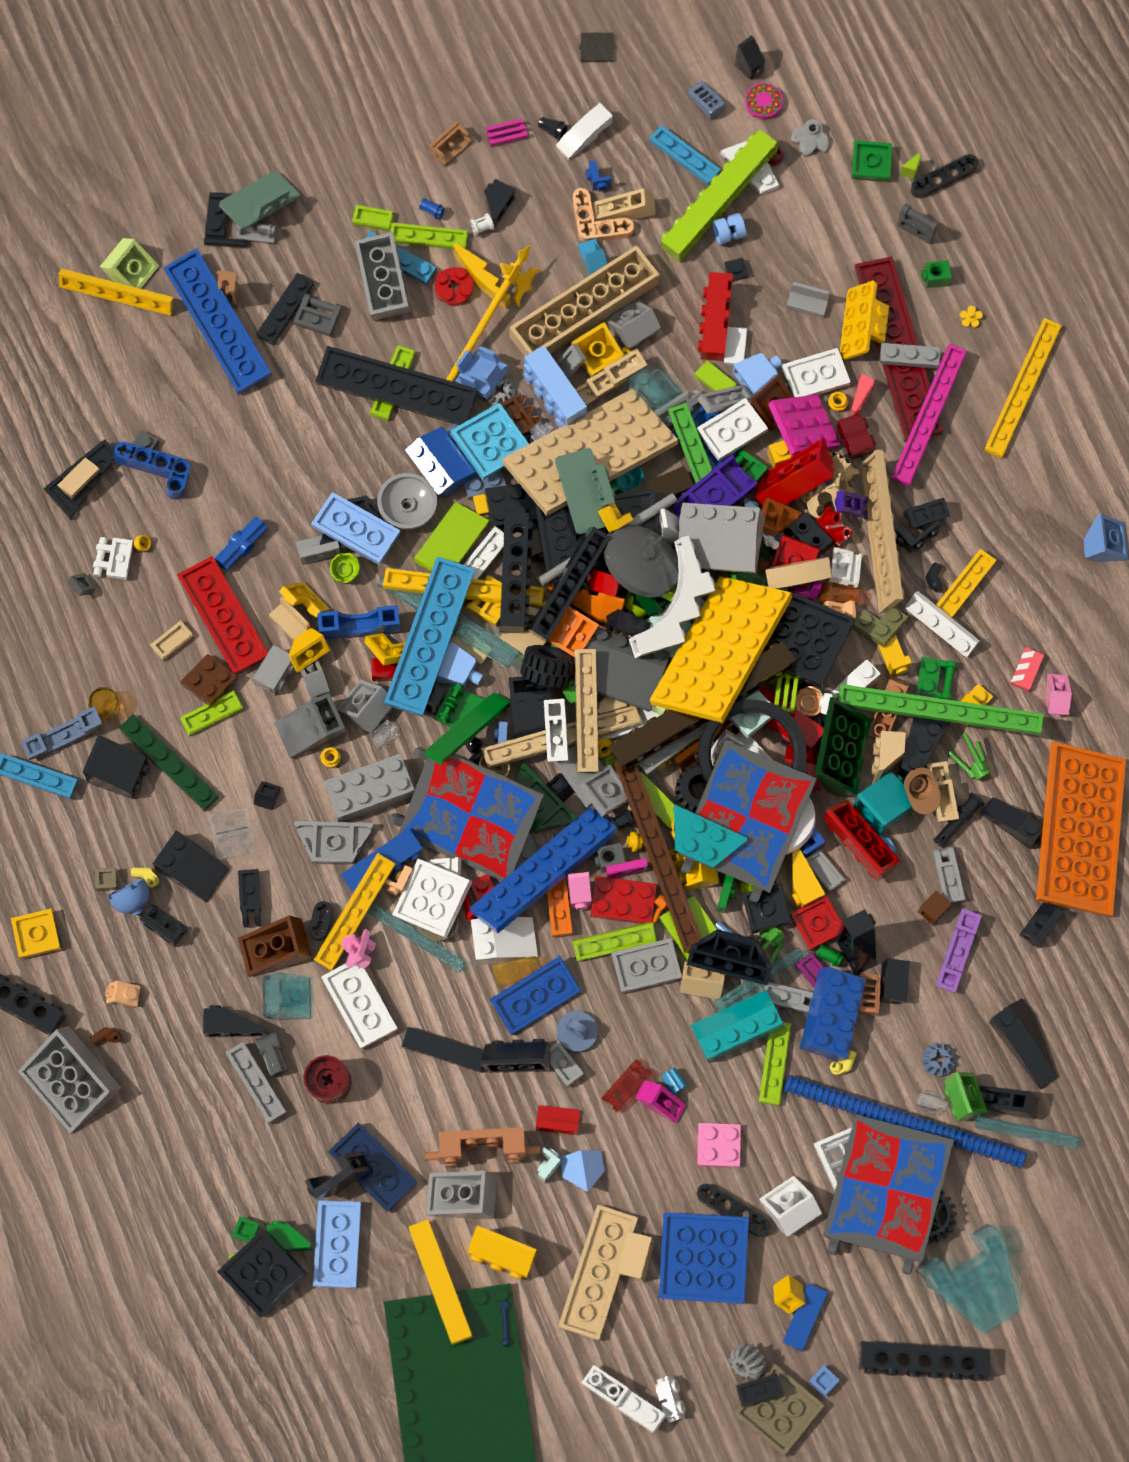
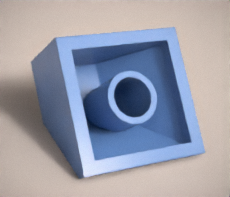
(1106, 540)

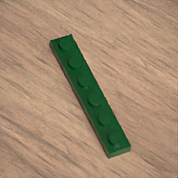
(168, 762)

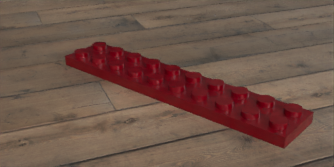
(906, 383)

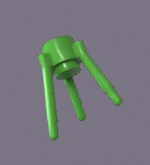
(980, 768)
(772, 939)

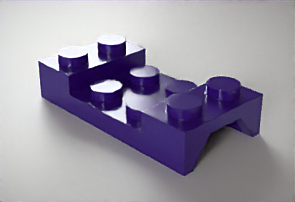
(721, 486)

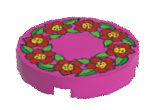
(763, 100)

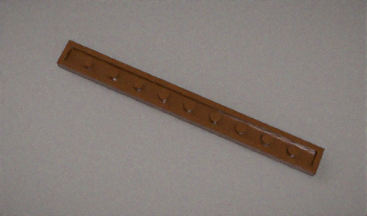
(659, 857)

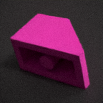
(660, 1101)

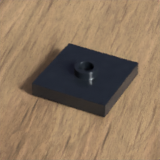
(769, 911)

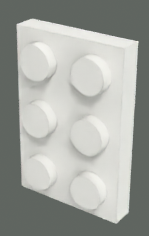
(816, 374)
(732, 429)

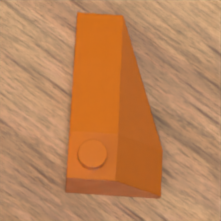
(594, 606)

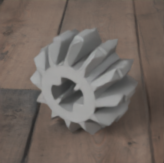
(747, 1361)

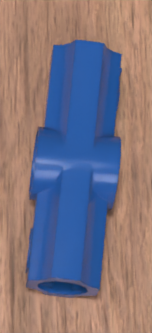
(241, 543)

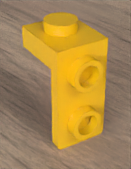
(894, 658)

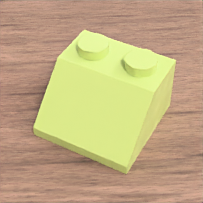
(129, 264)

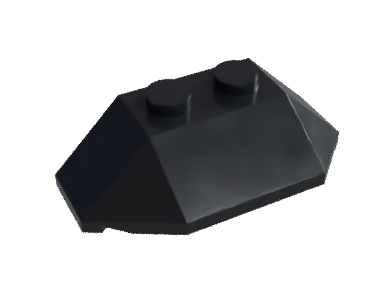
(731, 956)

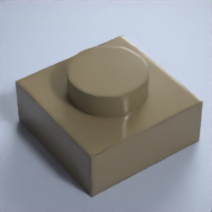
(105, 878)

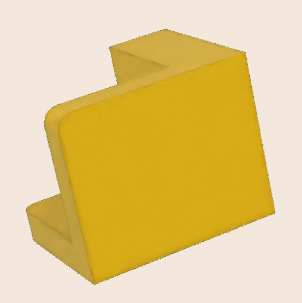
(612, 518)
(789, 1294)

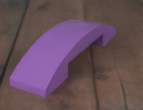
(958, 950)

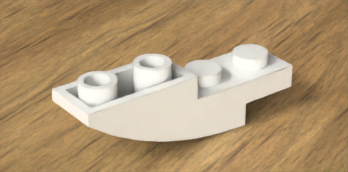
(623, 1399)

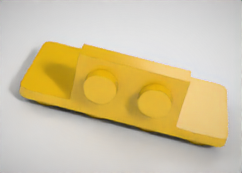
(863, 320)

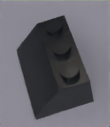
(517, 1056)

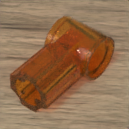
(837, 593)

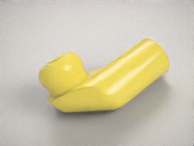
(147, 873)
(844, 1065)

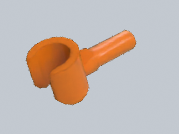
(660, 902)

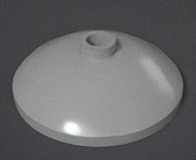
(407, 490)

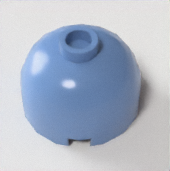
(131, 897)

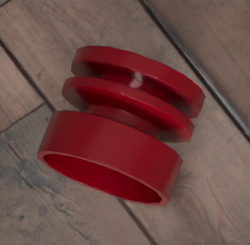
(325, 1068)

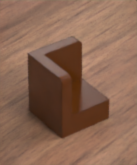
(934, 907)

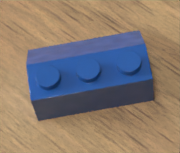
(441, 461)

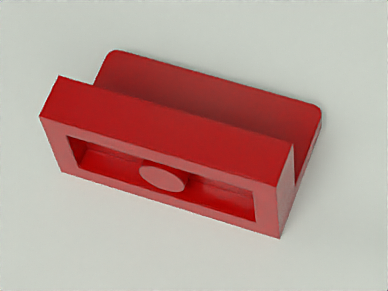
(557, 1120)

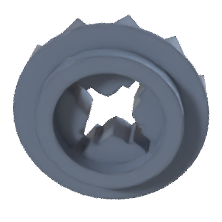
(932, 1066)

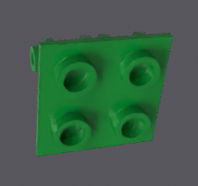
(456, 705)

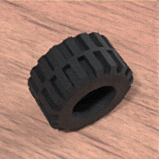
(547, 666)
(686, 779)

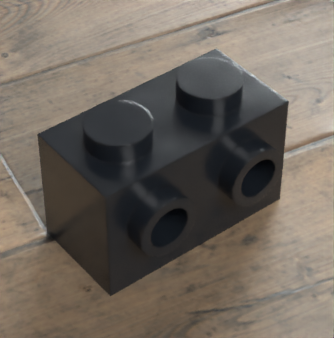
(810, 532)

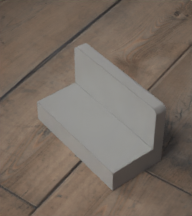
(808, 299)
(312, 551)

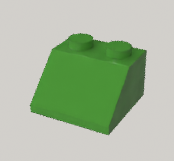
(965, 1096)

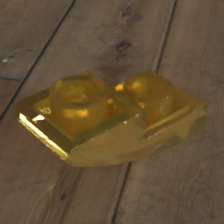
(514, 970)

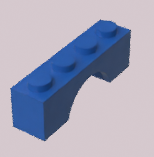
(340, 625)

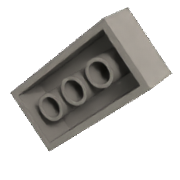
(382, 276)
(369, 788)

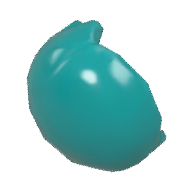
(629, 480)

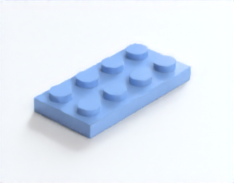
(355, 528)
(337, 1244)

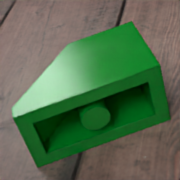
(288, 1237)

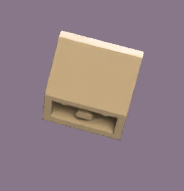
(889, 752)

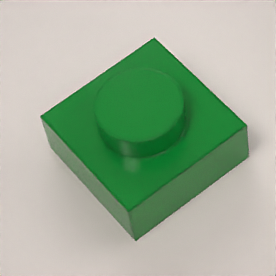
(245, 1229)

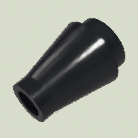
(553, 127)

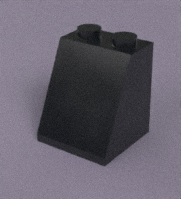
(115, 768)

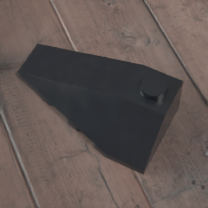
(1023, 1037)

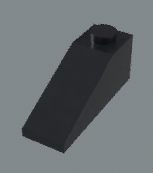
(1013, 821)
(225, 1023)
(1010, 1101)

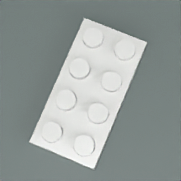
(359, 1004)

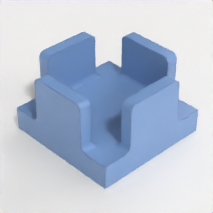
(481, 371)

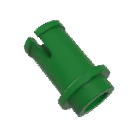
(830, 955)

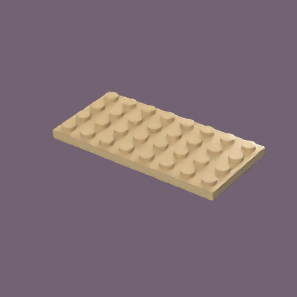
(618, 432)

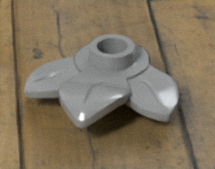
(810, 140)

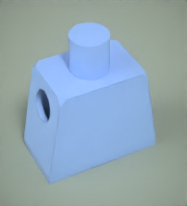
(756, 371)
(458, 668)

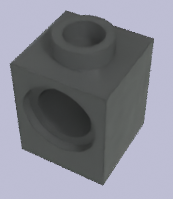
(614, 850)

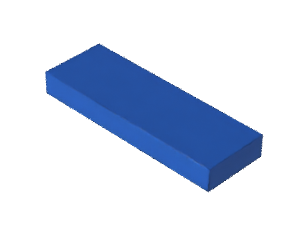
(805, 1318)

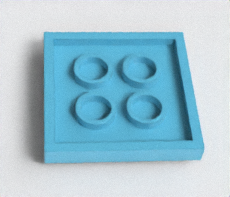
(488, 440)

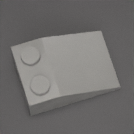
(462, 1194)

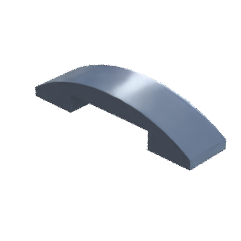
(63, 735)

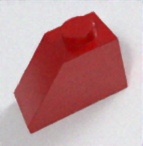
(602, 581)

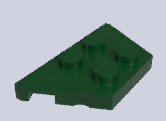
(552, 810)

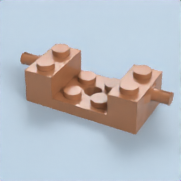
(452, 1141)

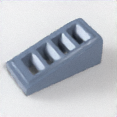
(709, 112)

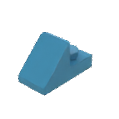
(592, 255)

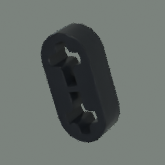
(315, 920)

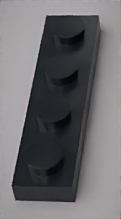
(284, 309)

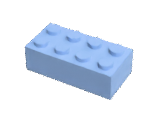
(553, 387)

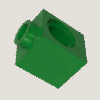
(939, 267)

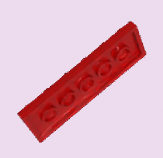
(223, 615)

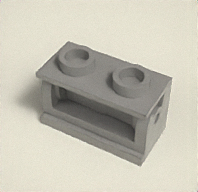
(274, 670)

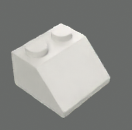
(790, 1206)

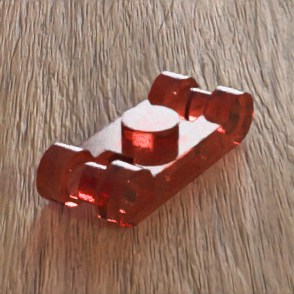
(626, 1085)

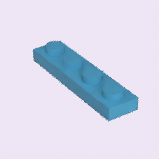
(684, 155)
(413, 265)
(37, 776)

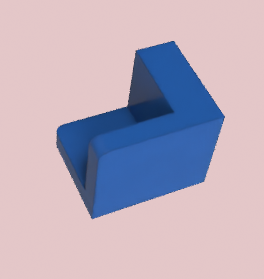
(813, 844)

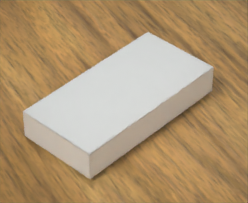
(735, 345)

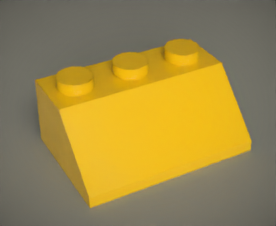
(501, 1253)

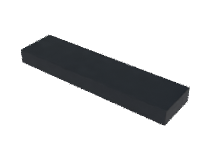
(443, 1049)

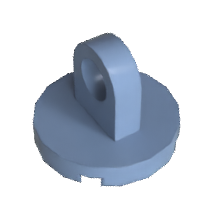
(576, 1031)

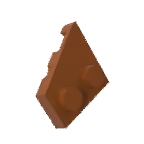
(777, 517)

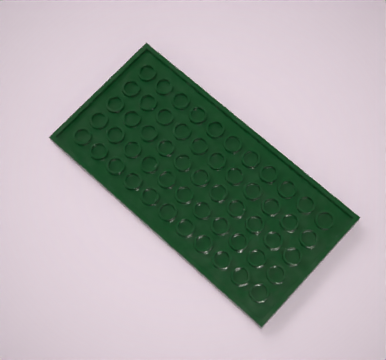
(464, 1396)

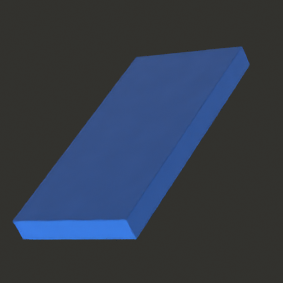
(535, 995)

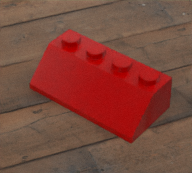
(797, 474)
(861, 840)

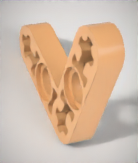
(595, 227)

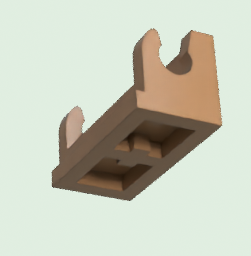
(449, 144)
(229, 284)

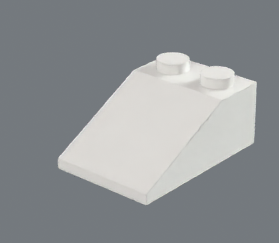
(510, 944)

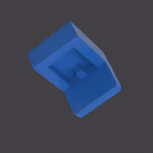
(597, 182)

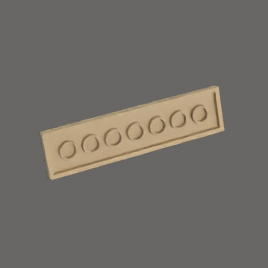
(881, 531)

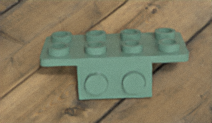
(259, 199)
(585, 488)

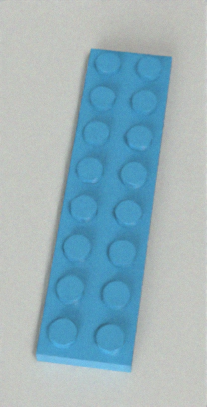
(429, 636)

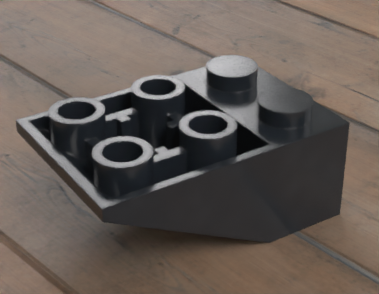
(527, 706)

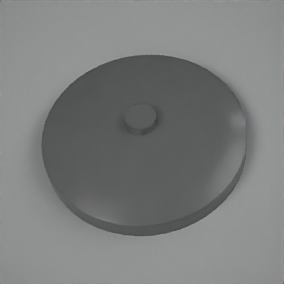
(641, 561)

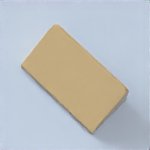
(78, 478)

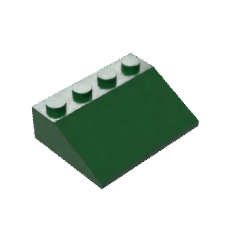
(842, 749)

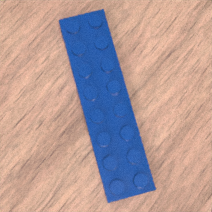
(217, 321)
(543, 870)

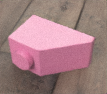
(1058, 694)
(579, 891)

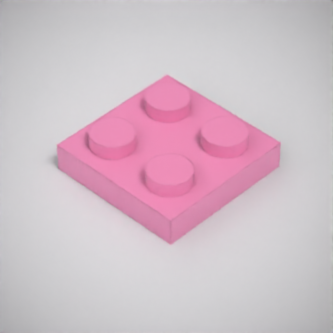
(718, 1145)

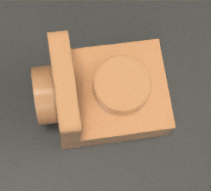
(401, 879)

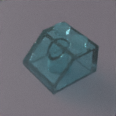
(654, 386)
(286, 997)

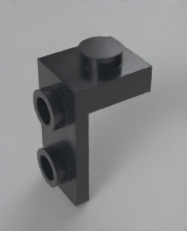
(906, 540)

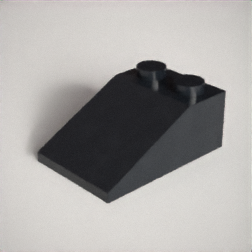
(190, 866)

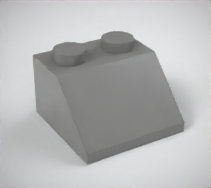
(633, 323)
(365, 705)

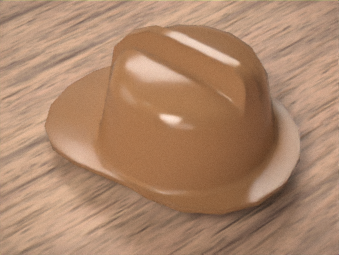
(922, 790)

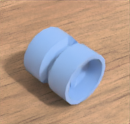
(722, 230)

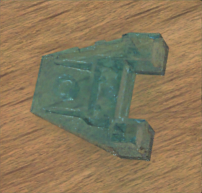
(979, 1287)

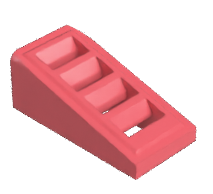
(863, 391)

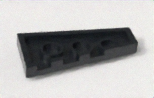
(102, 456)

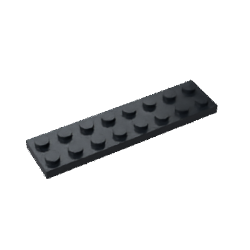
(396, 386)

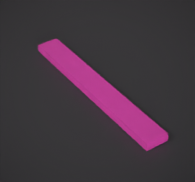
(929, 415)

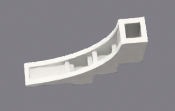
(683, 608)

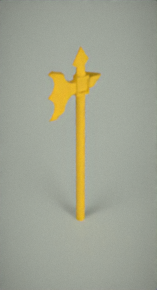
(511, 275)

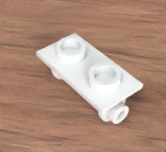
(674, 1407)

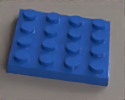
(703, 1258)

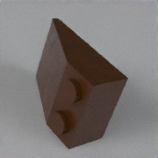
(275, 946)

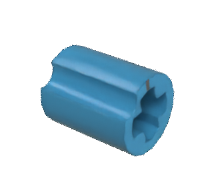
(674, 1081)

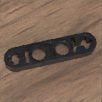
(942, 173)
(735, 1206)

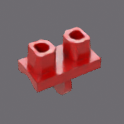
(832, 525)

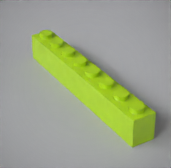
(718, 195)

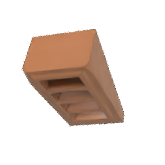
(866, 1010)

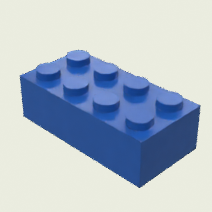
(832, 1014)

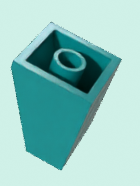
(884, 803)

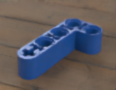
(150, 466)

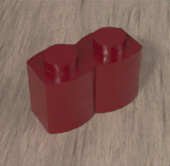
(855, 436)

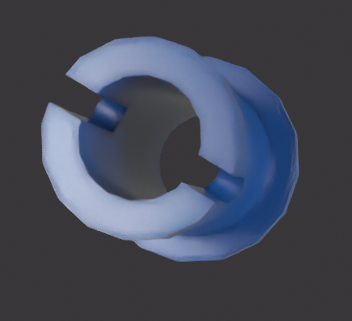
(432, 208)

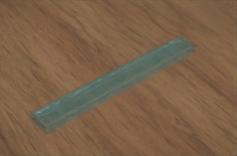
(467, 631)

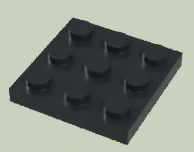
(262, 1272)

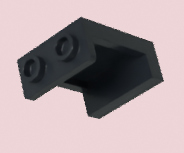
(354, 1167)

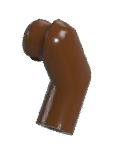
(106, 1034)

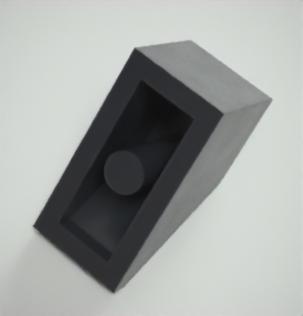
(750, 58)
(498, 199)

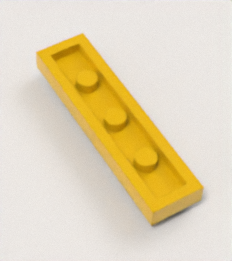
(966, 583)

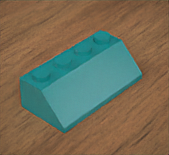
(737, 1026)

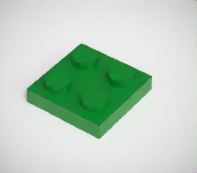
(871, 160)

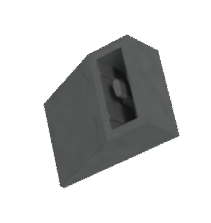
(310, 726)

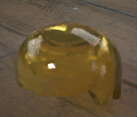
(105, 701)

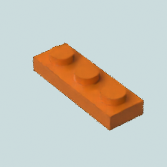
(559, 910)

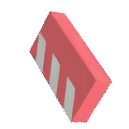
(1027, 669)

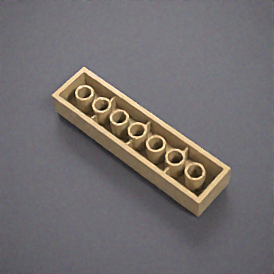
(585, 303)

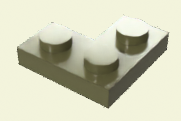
(881, 629)

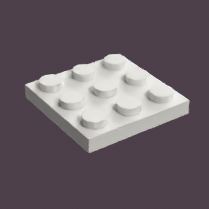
(432, 898)

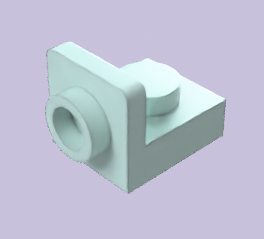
(547, 1168)

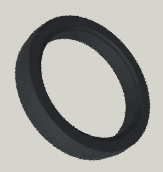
(753, 706)

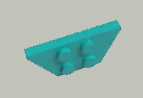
(702, 838)

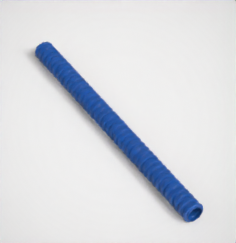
(891, 1116)

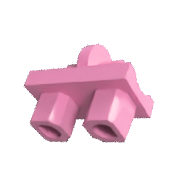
(357, 948)

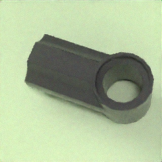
(270, 1050)

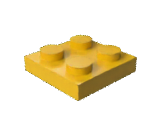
(35, 933)

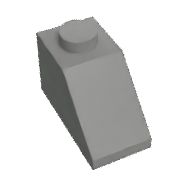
(314, 680)

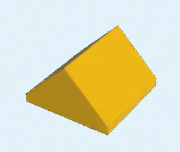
(598, 348)

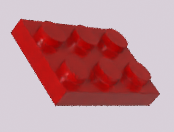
(623, 900)

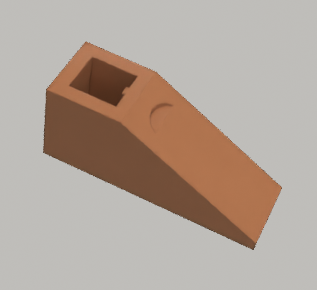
(884, 721)

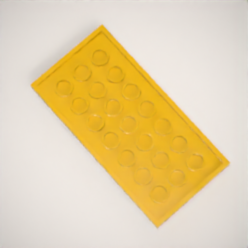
(721, 649)

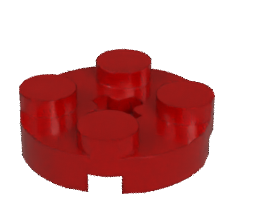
(448, 295)

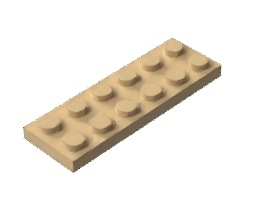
(596, 1273)

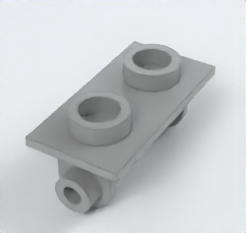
(257, 232)

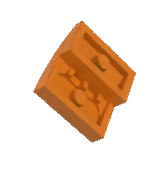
(573, 631)

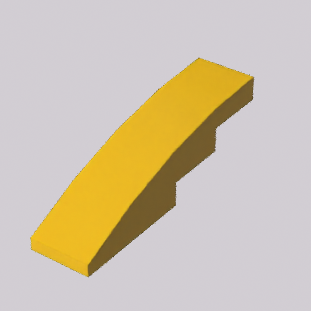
(479, 272)

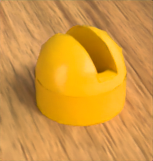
(143, 539)

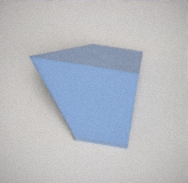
(582, 1168)

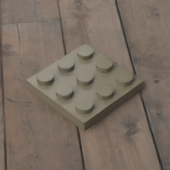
(781, 1418)

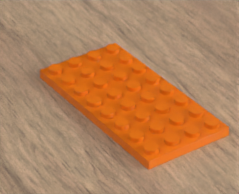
(1081, 829)

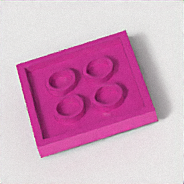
(803, 422)

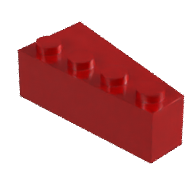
(716, 316)

